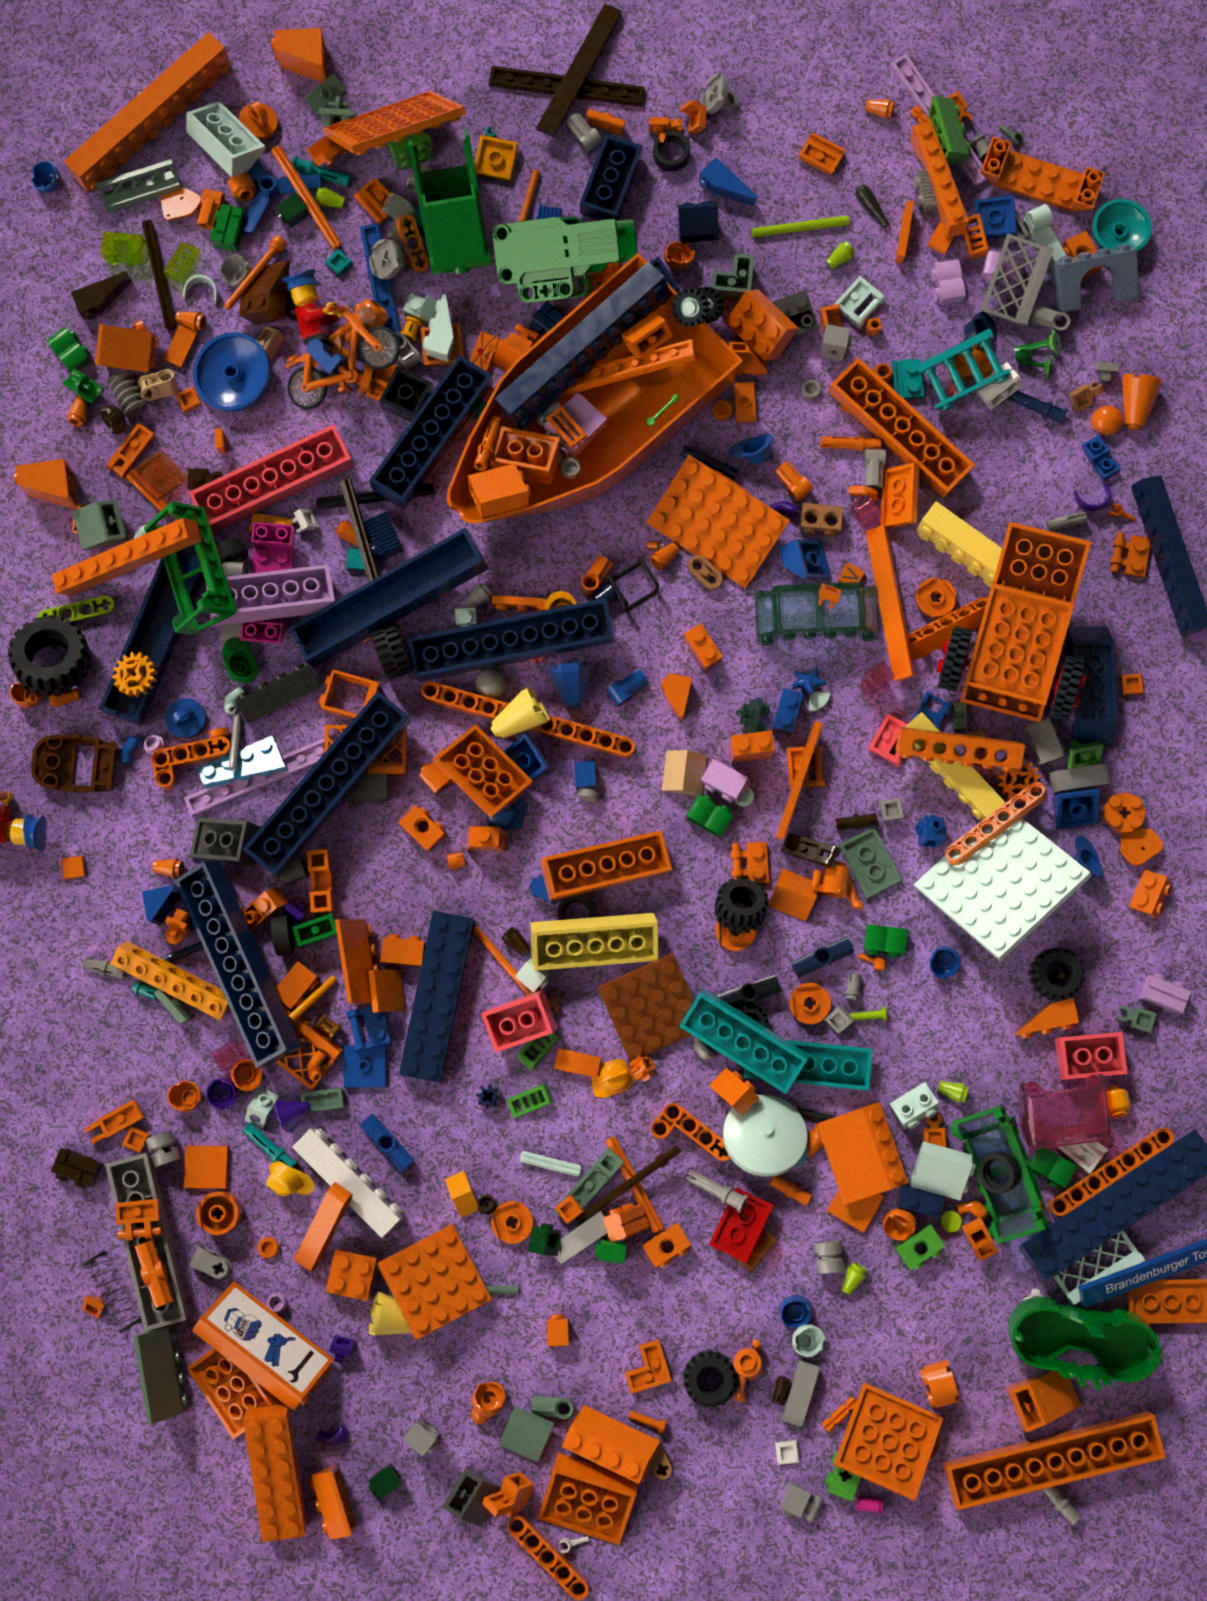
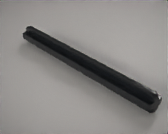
(367, 497)

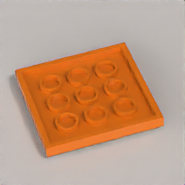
(434, 1282)
(888, 1441)

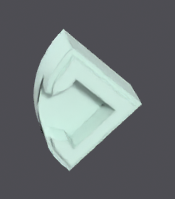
(817, 700)

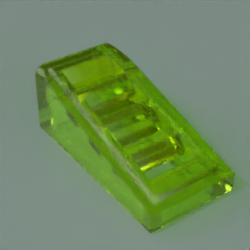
(182, 275)

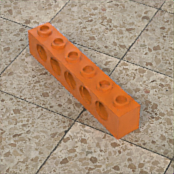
(908, 736)

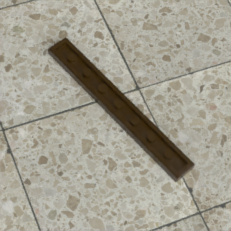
(579, 70)
(549, 83)

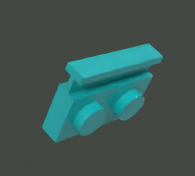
(907, 379)

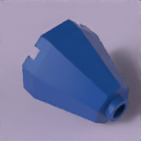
(571, 681)

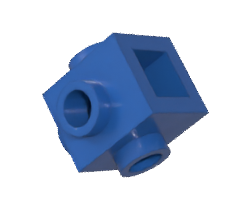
(931, 831)

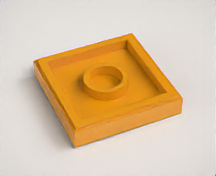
(495, 158)

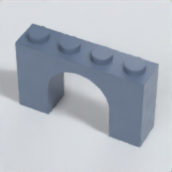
(1070, 272)

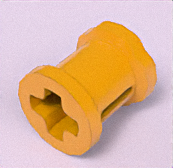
(415, 324)

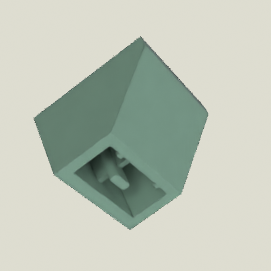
(99, 525)

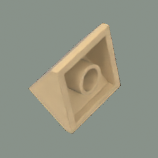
(684, 772)

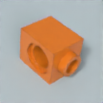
(557, 1330)

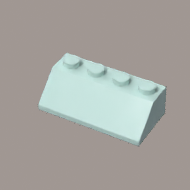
(224, 138)

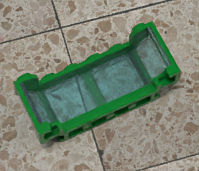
(1017, 1210)

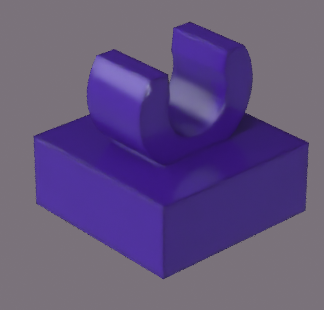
(295, 912)
(341, 1347)

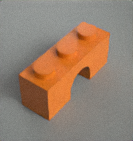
(321, 881)

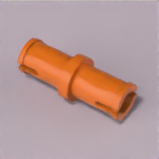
(790, 1189)

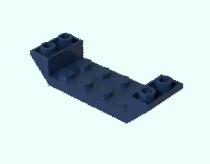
(1097, 707)

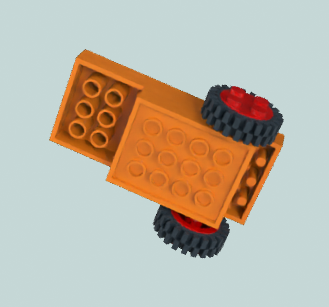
(1023, 630)

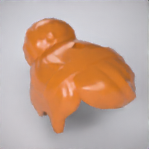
(481, 1409)

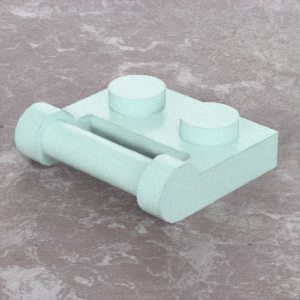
(855, 297)

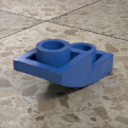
(1099, 456)

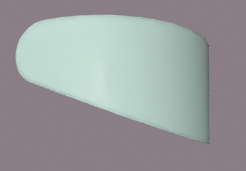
(199, 278)

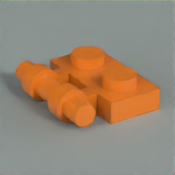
(1136, 558)
(756, 861)
(137, 1212)

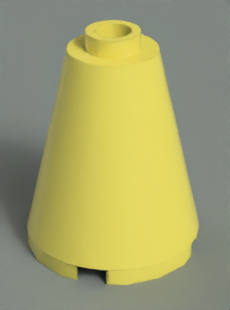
(520, 715)
(386, 1317)

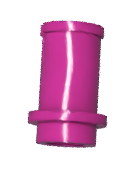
(869, 1504)

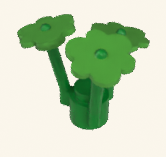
(1025, 352)

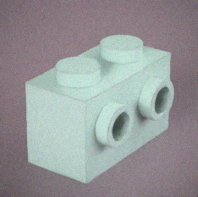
(914, 1106)

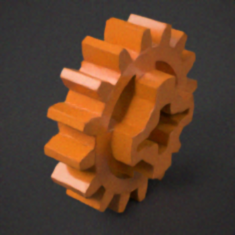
(1017, 775)

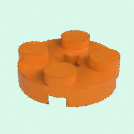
(936, 586)
(1132, 804)
(732, 942)
(818, 1011)
(507, 1233)

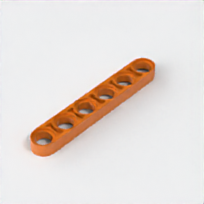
(993, 821)

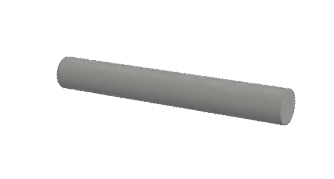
(235, 742)

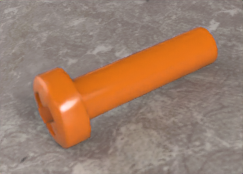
(660, 1426)

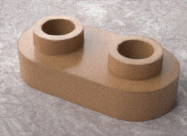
(707, 571)

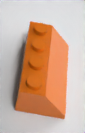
(612, 1444)

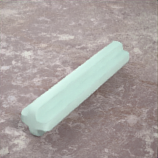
(550, 1163)

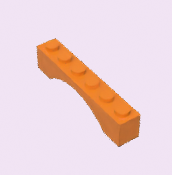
(950, 207)

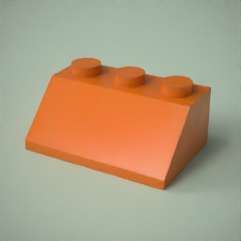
(530, 451)
(333, 1502)

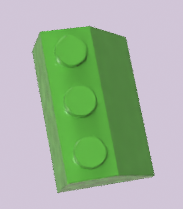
(949, 131)

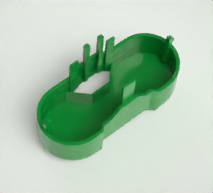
(1117, 1339)

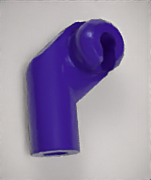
(334, 1438)

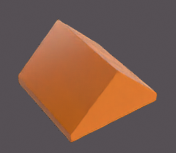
(793, 895)

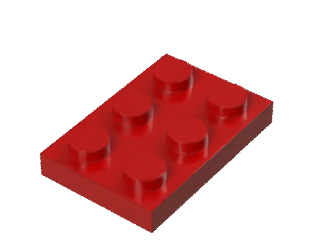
(740, 1232)

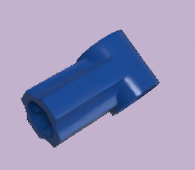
(624, 689)

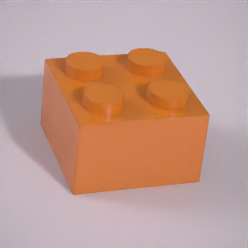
(352, 1274)

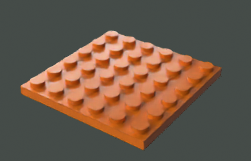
(394, 122)

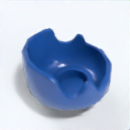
(42, 174)
(946, 956)

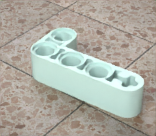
(1038, 226)

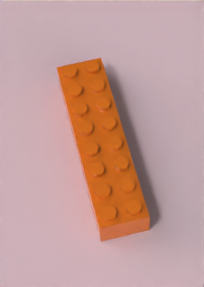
(901, 427)

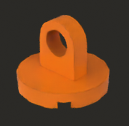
(259, 120)

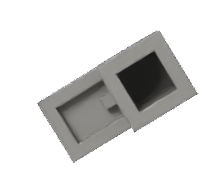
(395, 207)

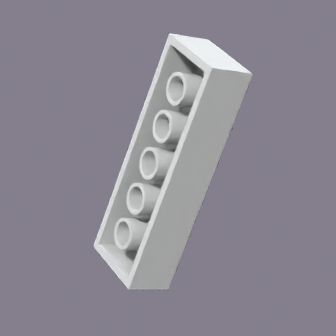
(334, 1167)

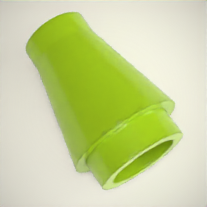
(328, 198)
(840, 255)
(953, 1090)
(854, 1277)

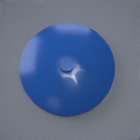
(232, 372)

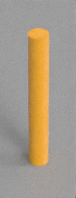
(312, 998)

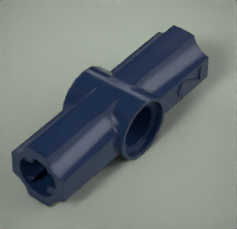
(810, 962)

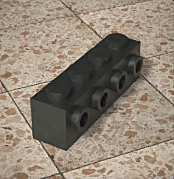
(277, 693)

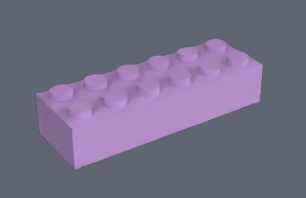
(279, 594)

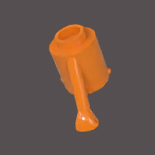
(837, 883)
(749, 1367)

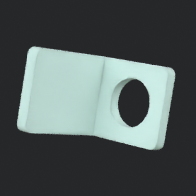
(261, 1106)

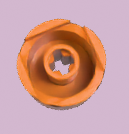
(214, 1223)
(941, 1384)

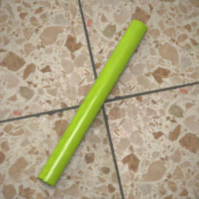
(800, 226)

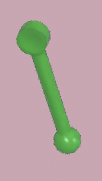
(651, 420)

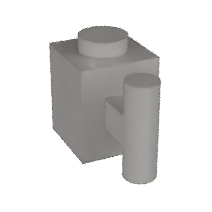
(797, 1499)

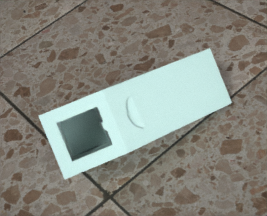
(440, 339)

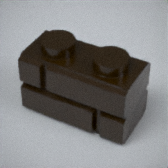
(76, 1167)

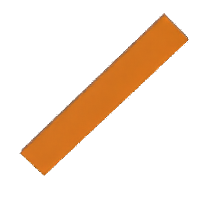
(798, 781)

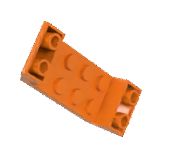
(1040, 178)

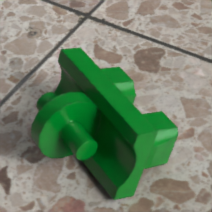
(83, 386)

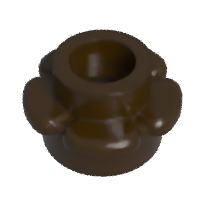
(486, 1199)

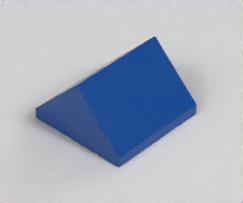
(527, 757)
(1076, 808)
(159, 903)

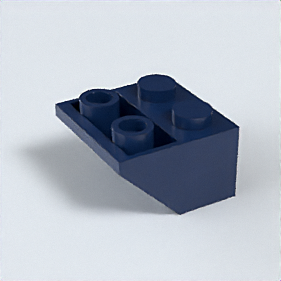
(697, 222)

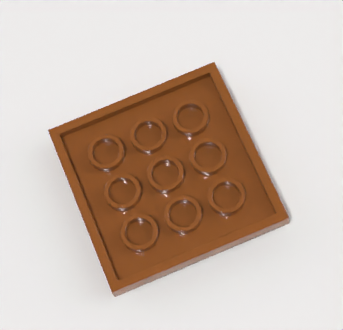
(648, 1006)

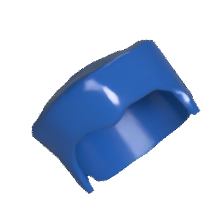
(795, 1311)

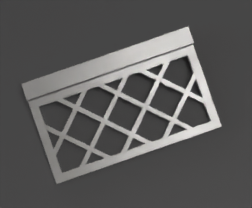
(1030, 290)

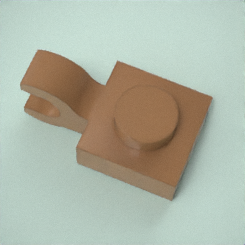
(1082, 396)

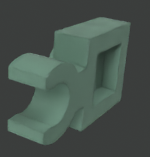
(1139, 1018)

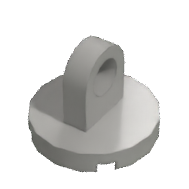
(717, 95)
(387, 259)

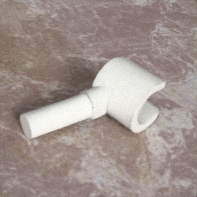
(574, 1542)

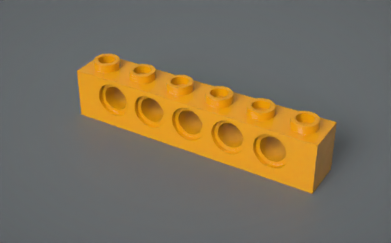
(171, 979)

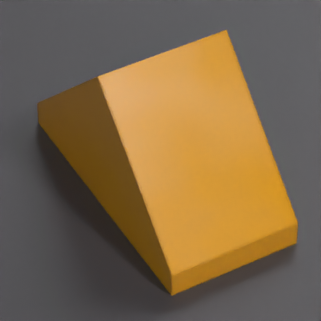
(462, 1194)

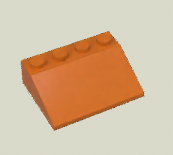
(483, 771)
(356, 958)
(862, 1153)
(229, 1390)
(588, 1499)

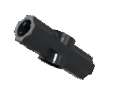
(763, 989)

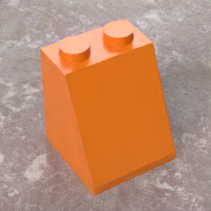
(301, 52)
(126, 348)
(48, 481)

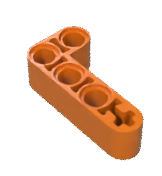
(193, 757)
(695, 1135)

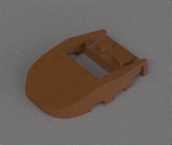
(55, 763)

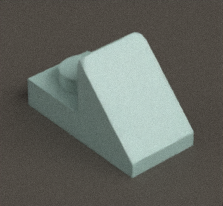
(420, 308)

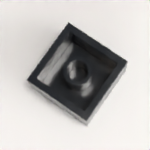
(405, 394)

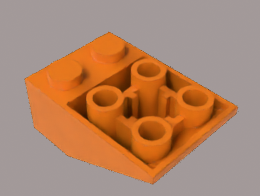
(1042, 1399)

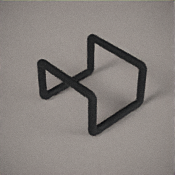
(612, 580)

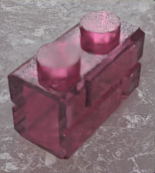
(876, 679)

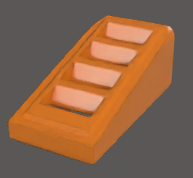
(980, 252)

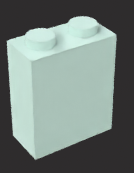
(942, 1171)

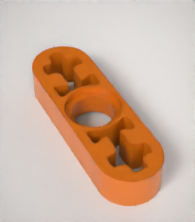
(404, 240)

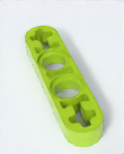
(76, 608)

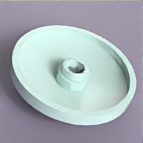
(766, 1138)

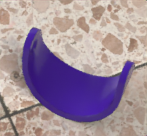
(1088, 507)

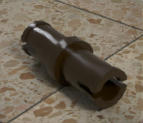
(856, 821)

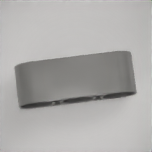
(1080, 777)
(800, 1394)

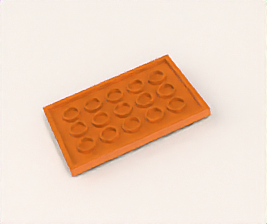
(718, 521)

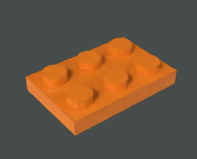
(899, 495)

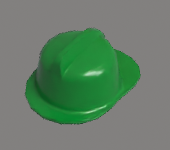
(239, 660)

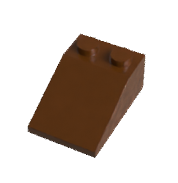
(266, 295)

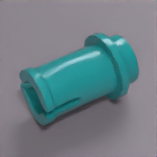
(144, 989)

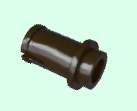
(781, 1388)

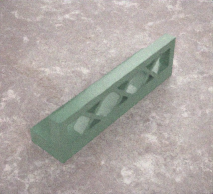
(140, 189)

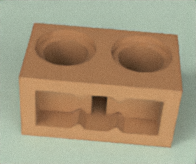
(821, 514)

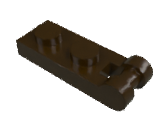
(810, 850)

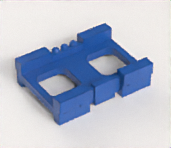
(935, 717)

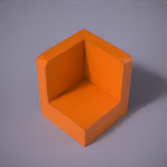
(830, 316)

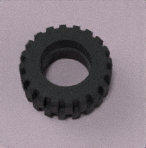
(42, 634)

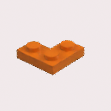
(655, 1369)

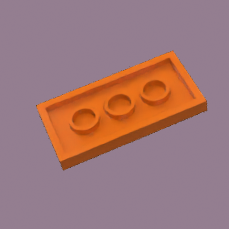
(1170, 1301)

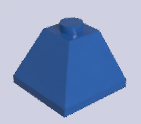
(806, 559)

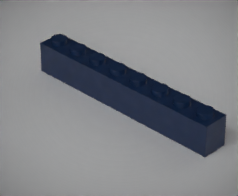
(1170, 554)

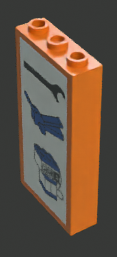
(264, 1346)

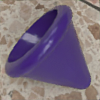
(290, 1113)

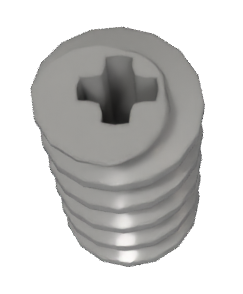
(126, 393)

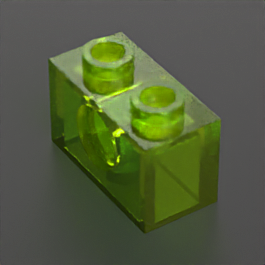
(113, 242)

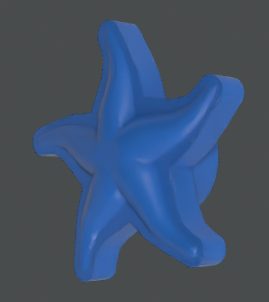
(808, 682)

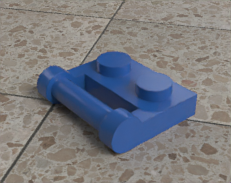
(376, 1029)

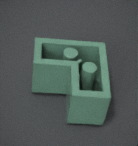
(735, 283)

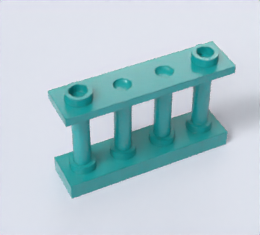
(947, 359)

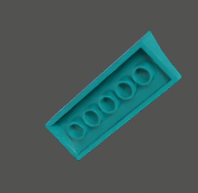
(744, 1041)
(832, 1066)

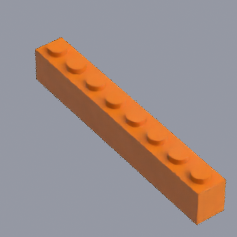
(126, 557)

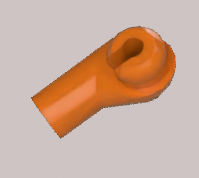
(863, 490)

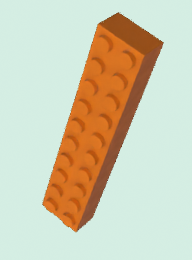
(149, 113)
(1053, 1460)

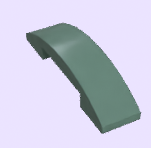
(595, 1178)

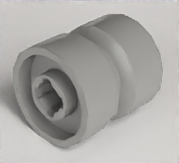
(159, 1142)
(829, 1256)

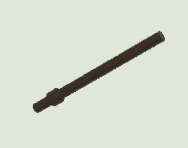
(660, 1161)

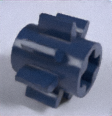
(494, 1097)

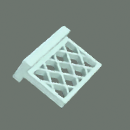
(1126, 1261)

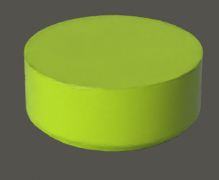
(950, 1221)

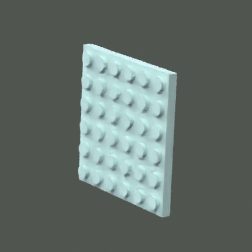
(1004, 886)

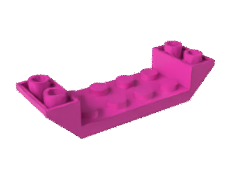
(272, 552)

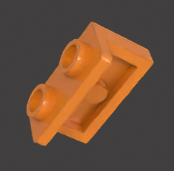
(325, 151)
(1151, 894)

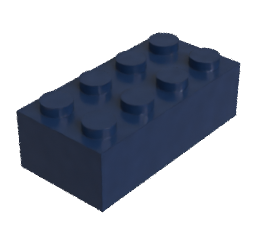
(611, 178)

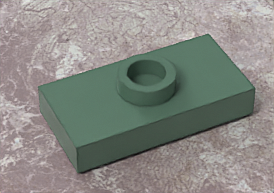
(324, 93)
(174, 1006)
(324, 1099)

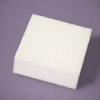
(787, 1452)

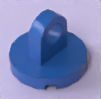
(185, 718)

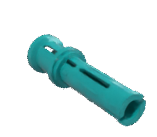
(309, 168)
(277, 1154)

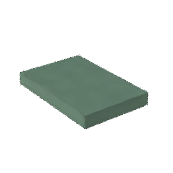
(870, 862)

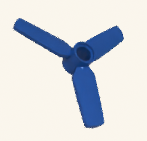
(262, 200)

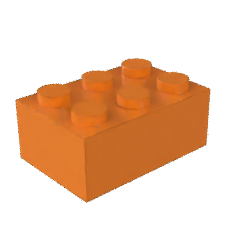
(761, 325)

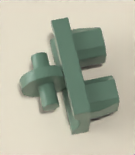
(335, 112)

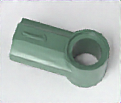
(550, 1406)

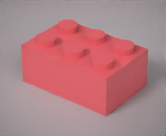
(519, 1021)
(1090, 1055)

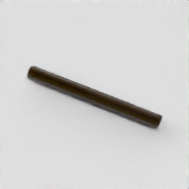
(159, 277)
(359, 529)

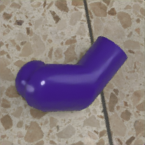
(787, 507)

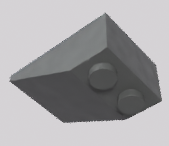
(223, 841)

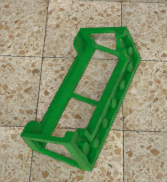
(218, 597)

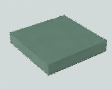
(526, 1433)

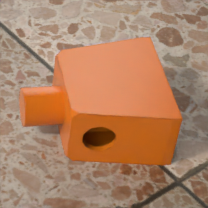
(485, 838)

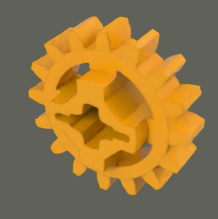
(125, 676)

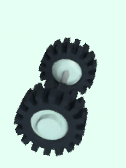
(698, 305)

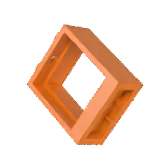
(331, 681)

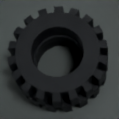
(391, 651)
(744, 892)
(1073, 969)
(715, 1397)

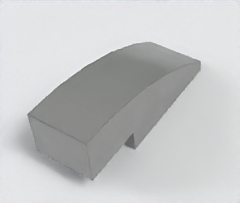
(581, 1237)

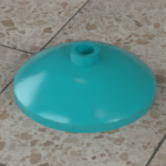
(1122, 216)

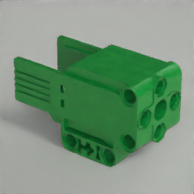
(452, 214)
(560, 248)

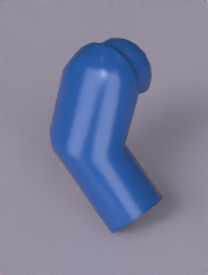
(128, 747)

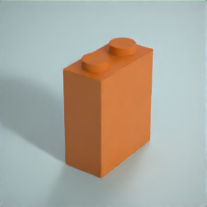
(498, 490)
(751, 747)

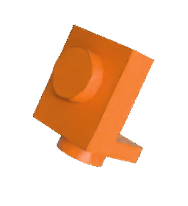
(697, 116)

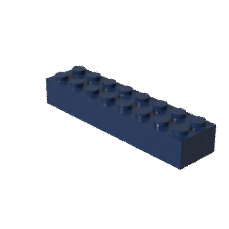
(431, 432)
(437, 996)

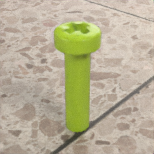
(870, 1015)

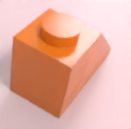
(676, 692)

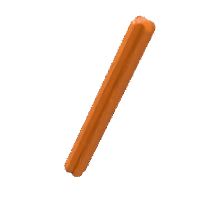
(637, 1190)

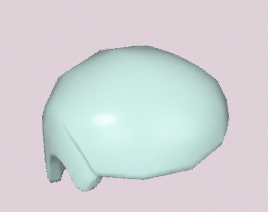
(800, 1340)

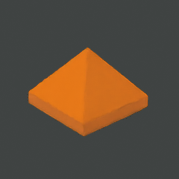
(93, 1306)

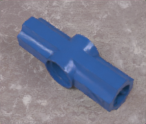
(396, 1153)

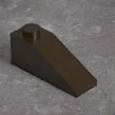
(99, 295)

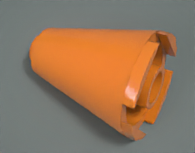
(1139, 398)

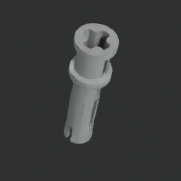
(726, 1195)

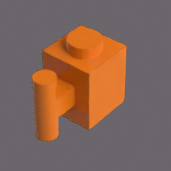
(521, 341)

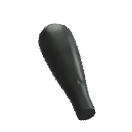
(870, 202)

